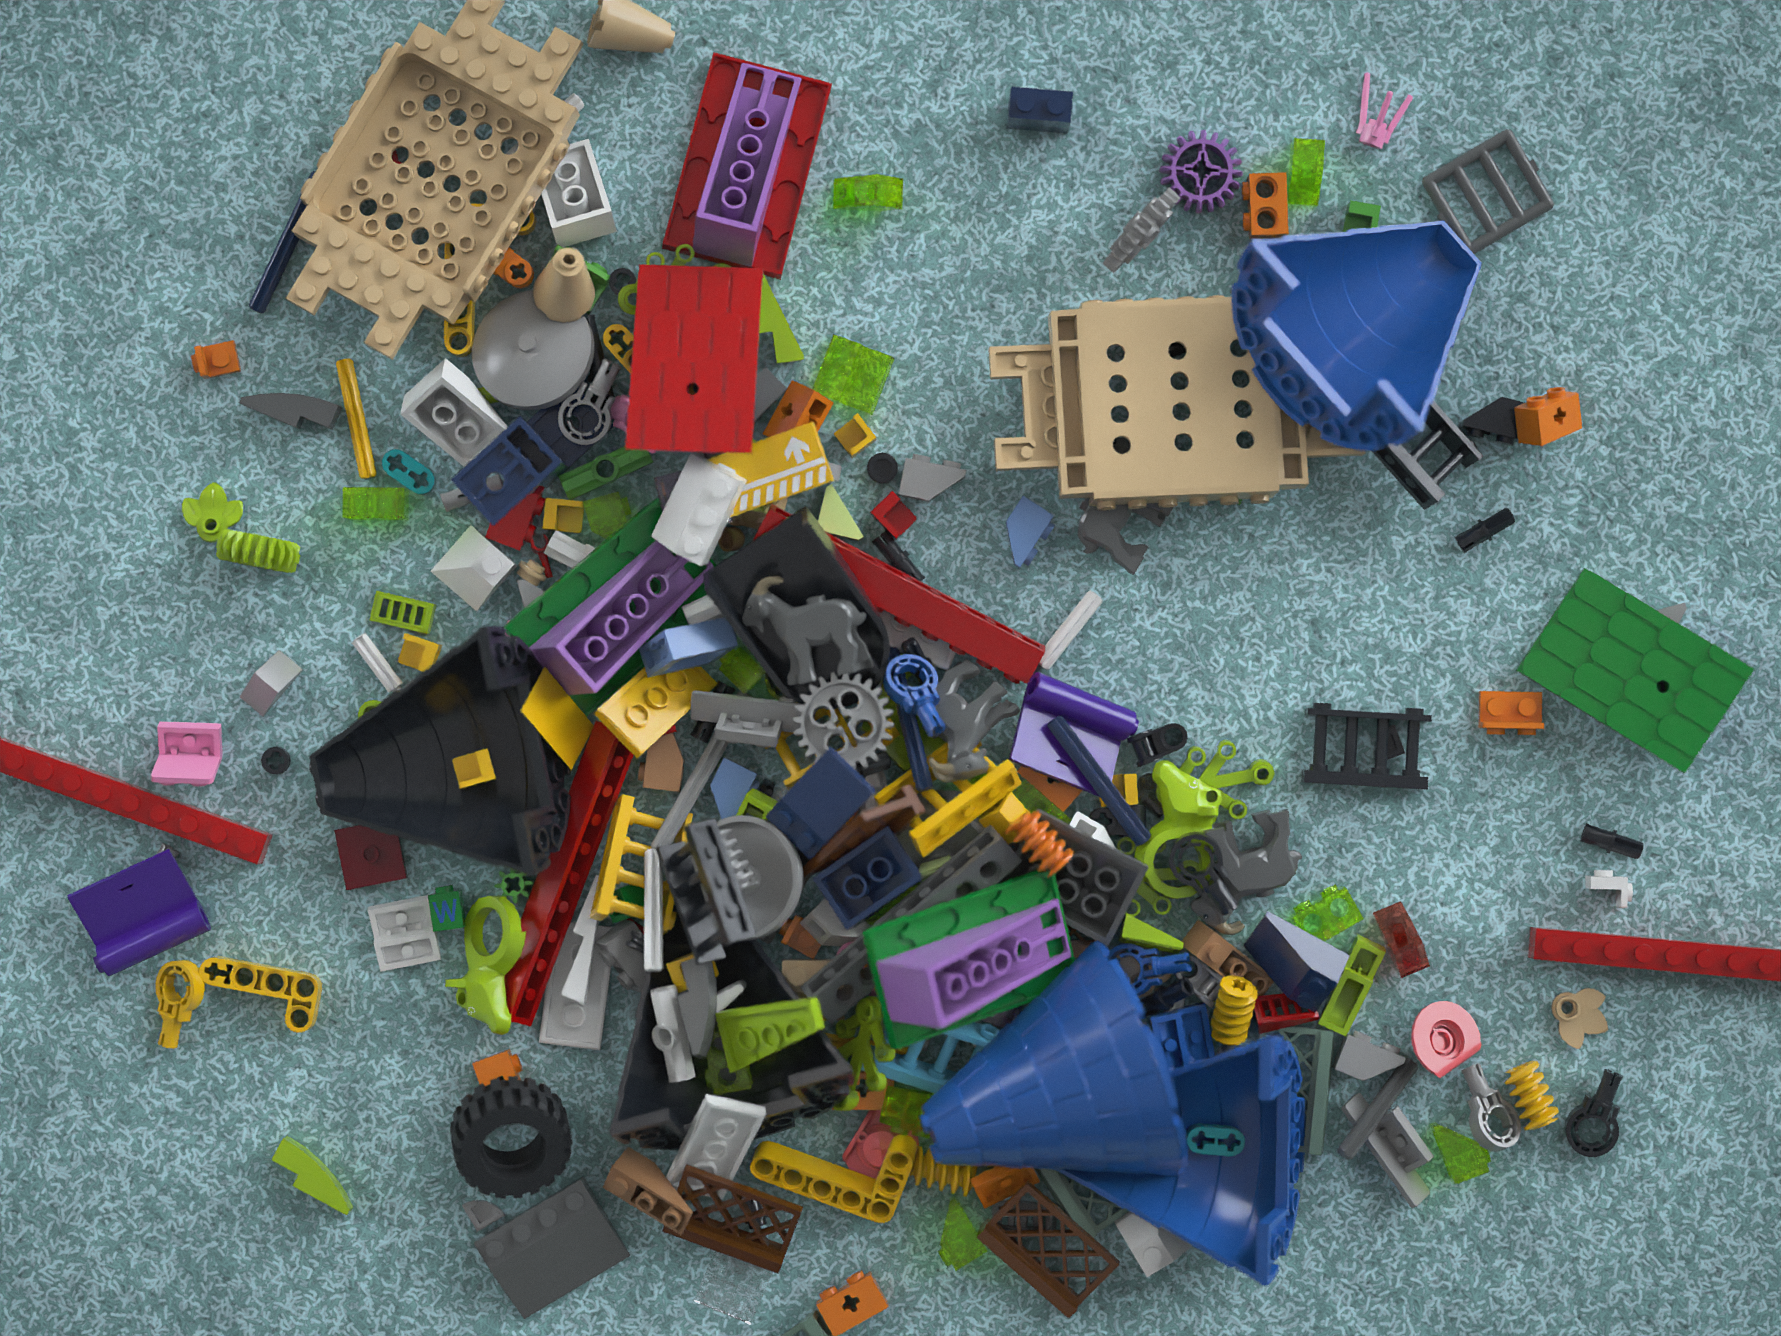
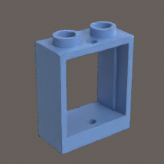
(688, 646)

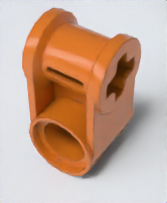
(509, 262)

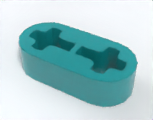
(412, 465)
(1214, 1147)

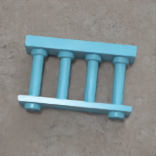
(928, 1076)

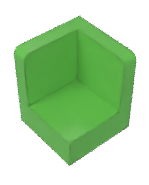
(1361, 215)

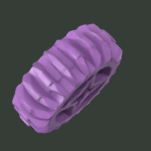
(1215, 171)

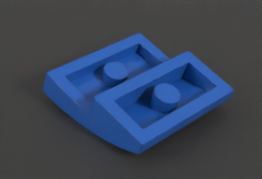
(1183, 1035)

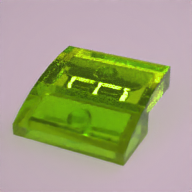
(853, 374)

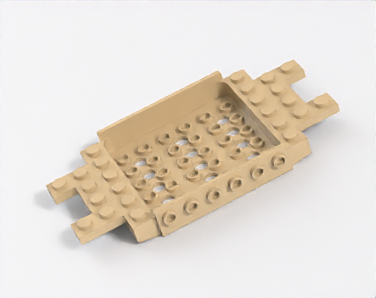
(495, 85)
(1071, 405)

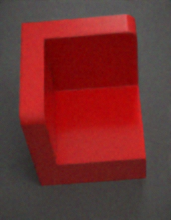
(893, 515)

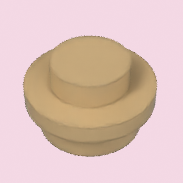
(531, 572)

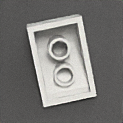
(577, 198)
(452, 412)

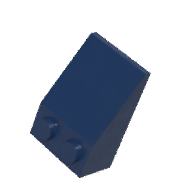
(820, 803)
(868, 878)
(1296, 960)

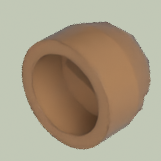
(731, 539)

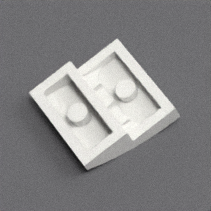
(403, 933)

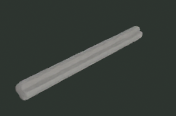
(691, 791)

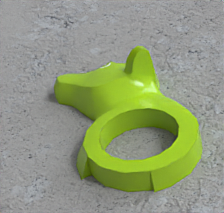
(1187, 808)
(483, 986)

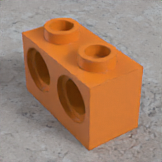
(1274, 206)

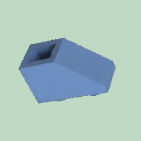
(1024, 529)
(731, 785)

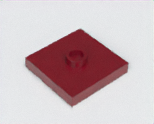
(369, 857)

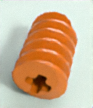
(1040, 842)

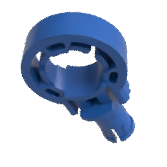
(919, 699)
(1160, 965)

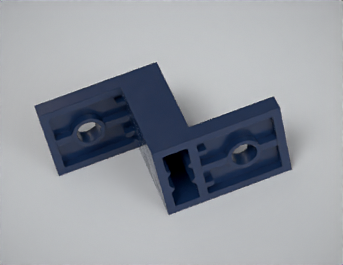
(525, 457)

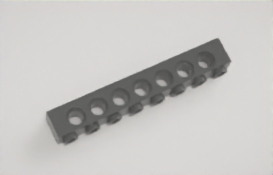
(938, 888)

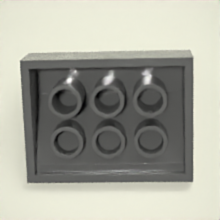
(1093, 884)
(552, 1248)

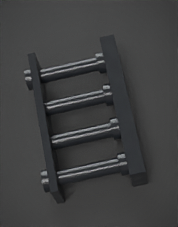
(1406, 466)
(1379, 775)
(720, 887)

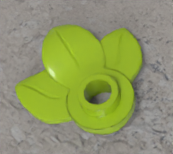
(212, 508)

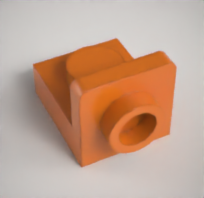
(216, 359)
(798, 937)

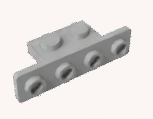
(745, 718)
(1396, 1149)

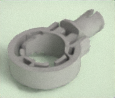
(600, 387)
(1486, 1102)

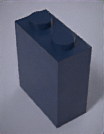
(1039, 110)

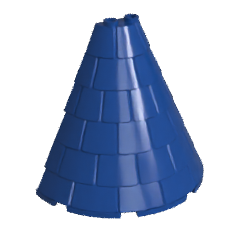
(1354, 325)
(1065, 1085)
(1228, 1205)

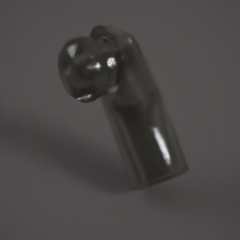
(1147, 795)

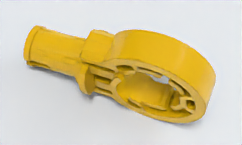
(171, 1006)

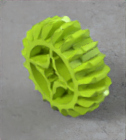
(258, 551)

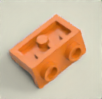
(1510, 711)
(1001, 1183)

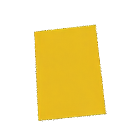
(557, 718)

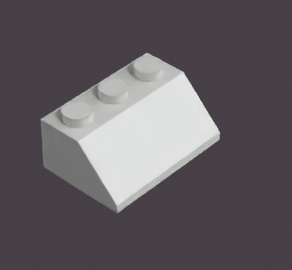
(698, 509)

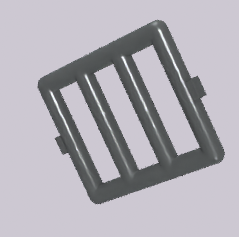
(1482, 152)

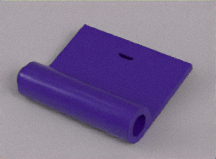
(1095, 721)
(139, 919)

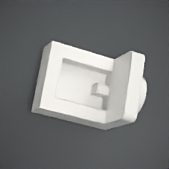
(1605, 880)

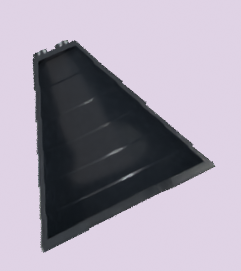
(398, 769)
(790, 1083)

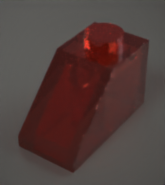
(1401, 939)

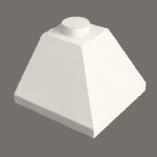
(474, 568)
(1150, 1245)

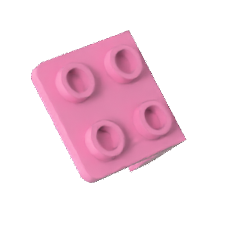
(188, 753)

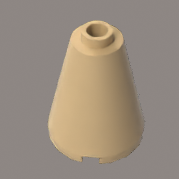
(628, 28)
(564, 287)

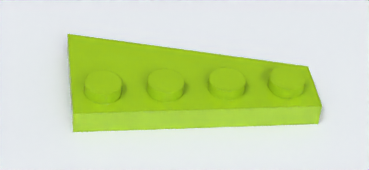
(766, 1028)

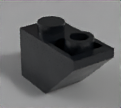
(1494, 420)

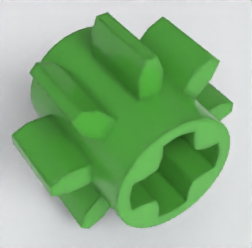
(505, 884)

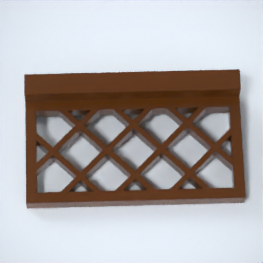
(896, 813)
(725, 1235)
(1031, 1268)

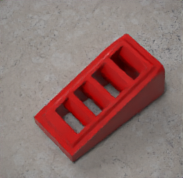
(1276, 1021)

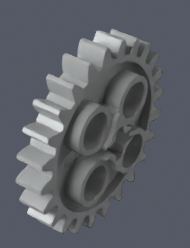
(1141, 230)
(868, 709)

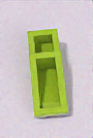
(1353, 985)
(313, 1175)

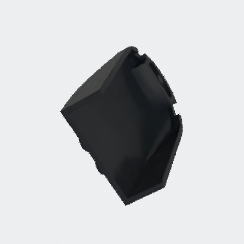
(810, 567)

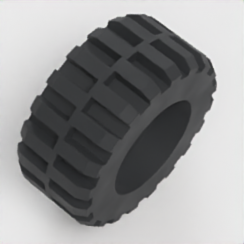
(517, 1170)

